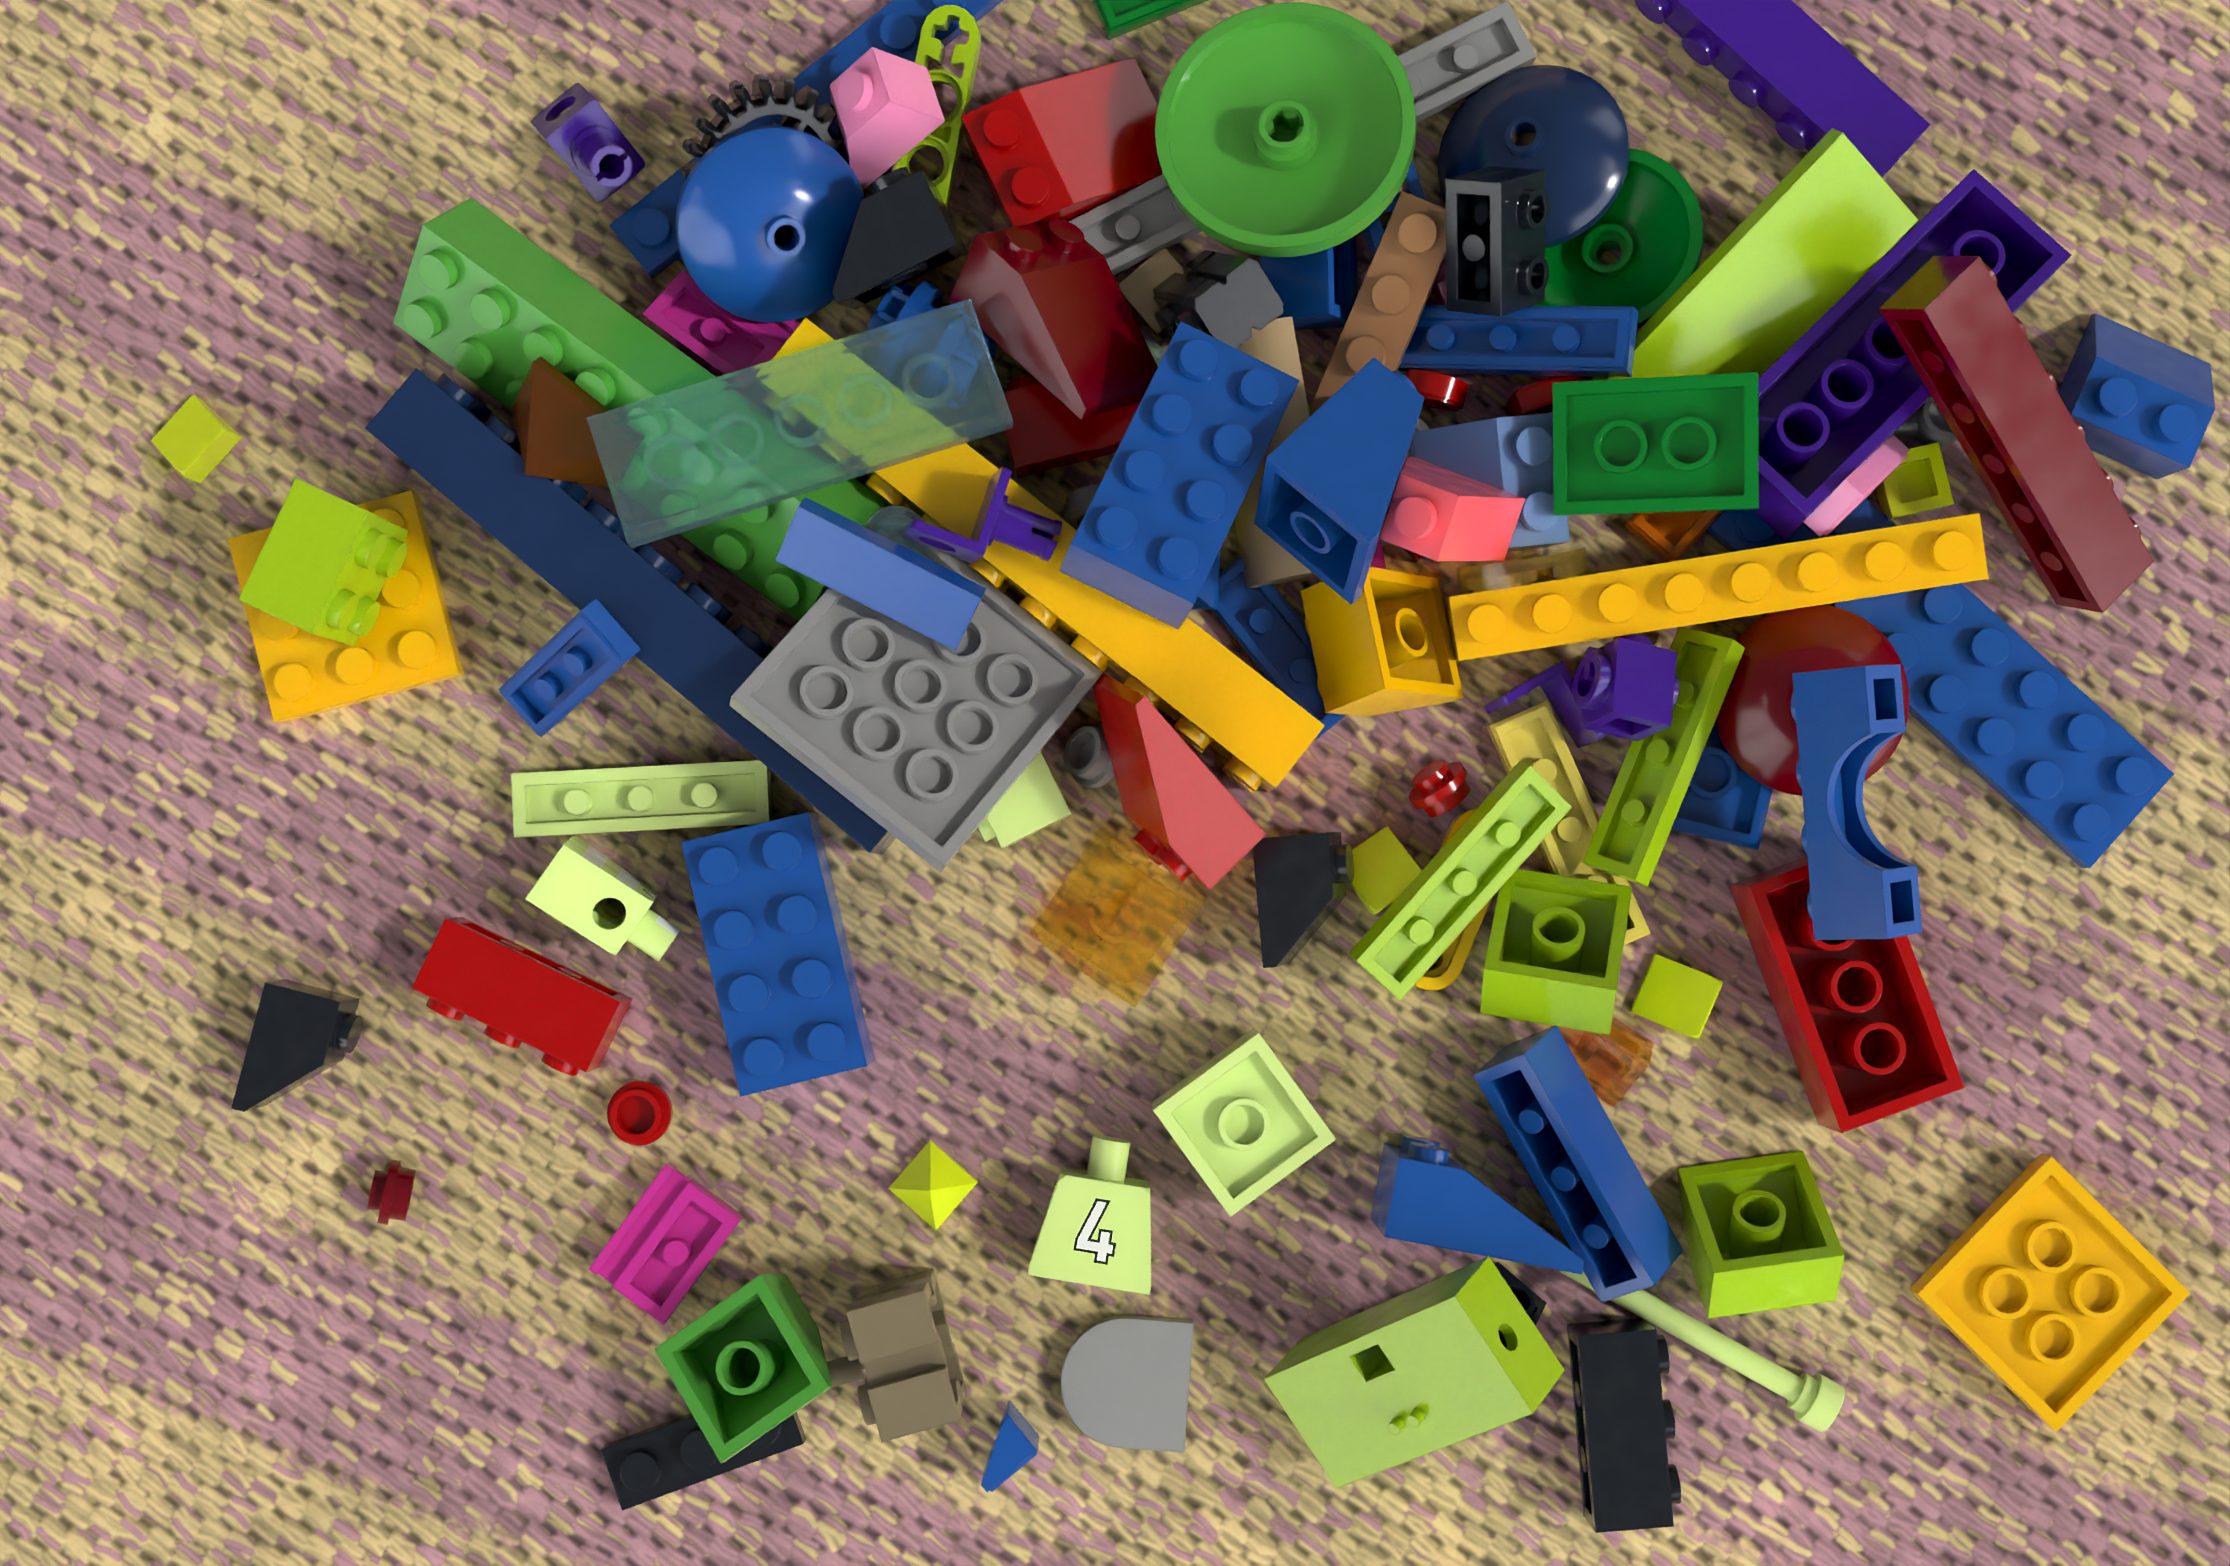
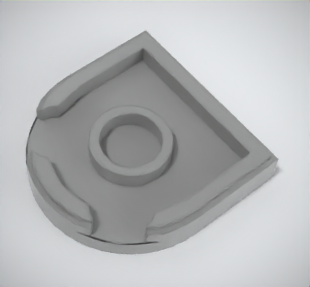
(1131, 1381)

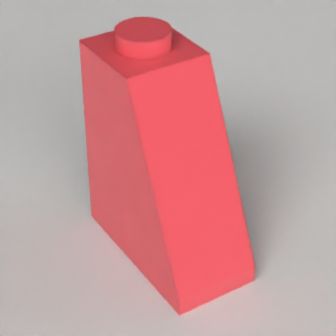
(1450, 515)

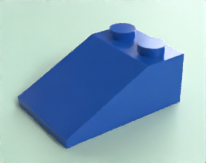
(1440, 1204)

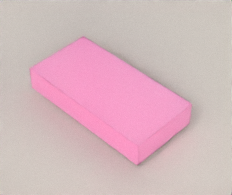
(1857, 486)

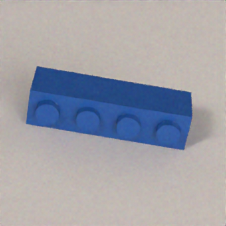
(1579, 1164)

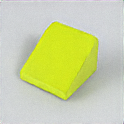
(195, 439)
(1382, 870)
(1676, 996)

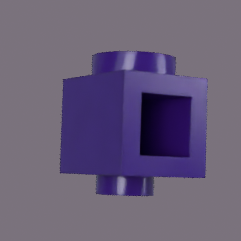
(1626, 688)

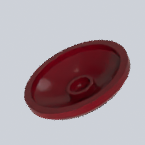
(1756, 711)

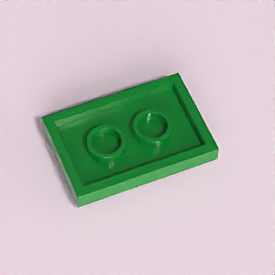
(1656, 444)

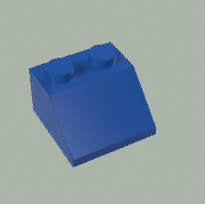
(2138, 398)

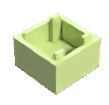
(1242, 1122)

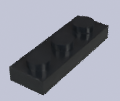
(680, 1456)

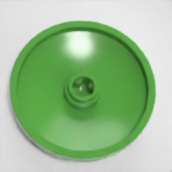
(1286, 129)

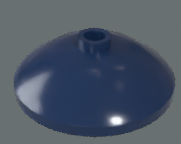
(1576, 141)

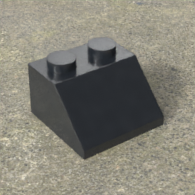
(896, 238)

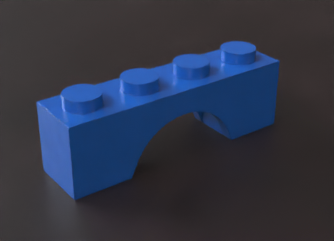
(1853, 878)

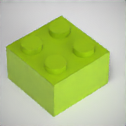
(325, 565)

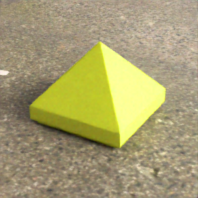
(933, 1184)

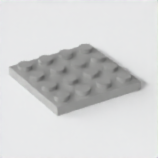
(909, 724)

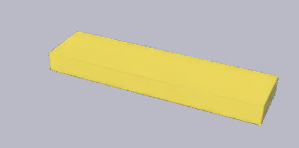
(1538, 741)

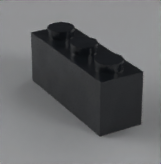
(1623, 1424)

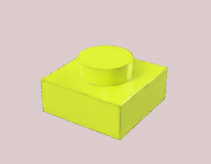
(1916, 484)

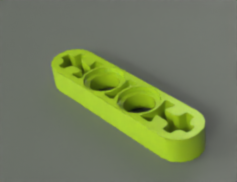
(949, 135)

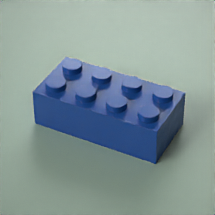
(1179, 476)
(778, 953)

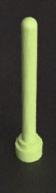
(1813, 1398)

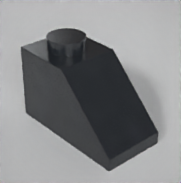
(1298, 889)
(294, 1039)

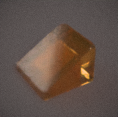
(1613, 1060)

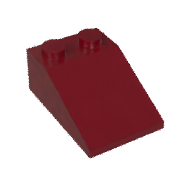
(1058, 314)

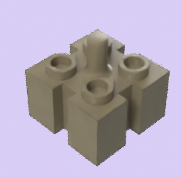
(904, 1353)

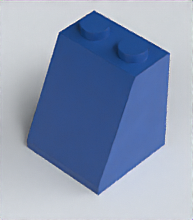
(1337, 475)

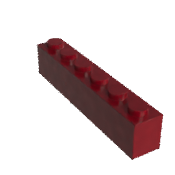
(2017, 431)

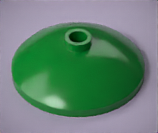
(1655, 229)

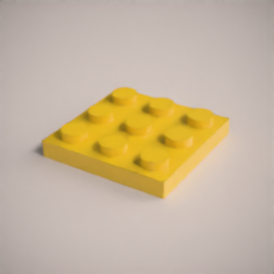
(403, 650)
(2049, 1291)

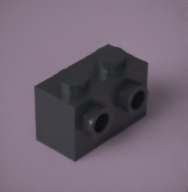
(1496, 240)

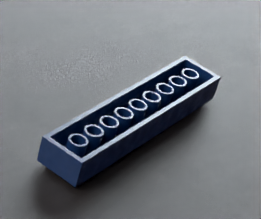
(587, 558)

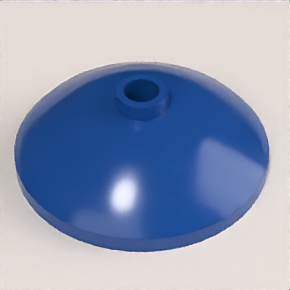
(739, 201)

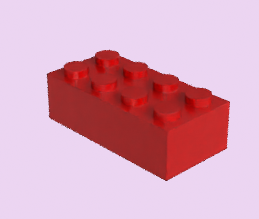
(1847, 1007)

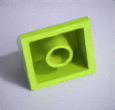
(1556, 951)
(1759, 1235)

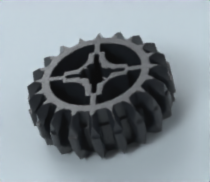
(798, 112)

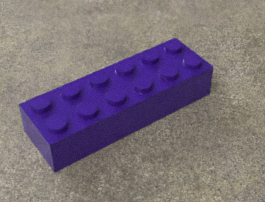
(1848, 376)

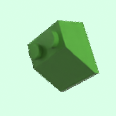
(748, 1363)

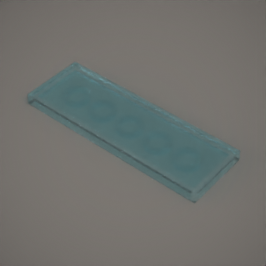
(799, 423)

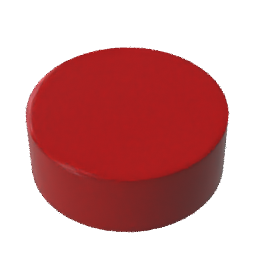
(1439, 390)

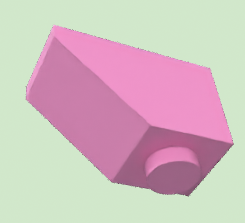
(883, 111)

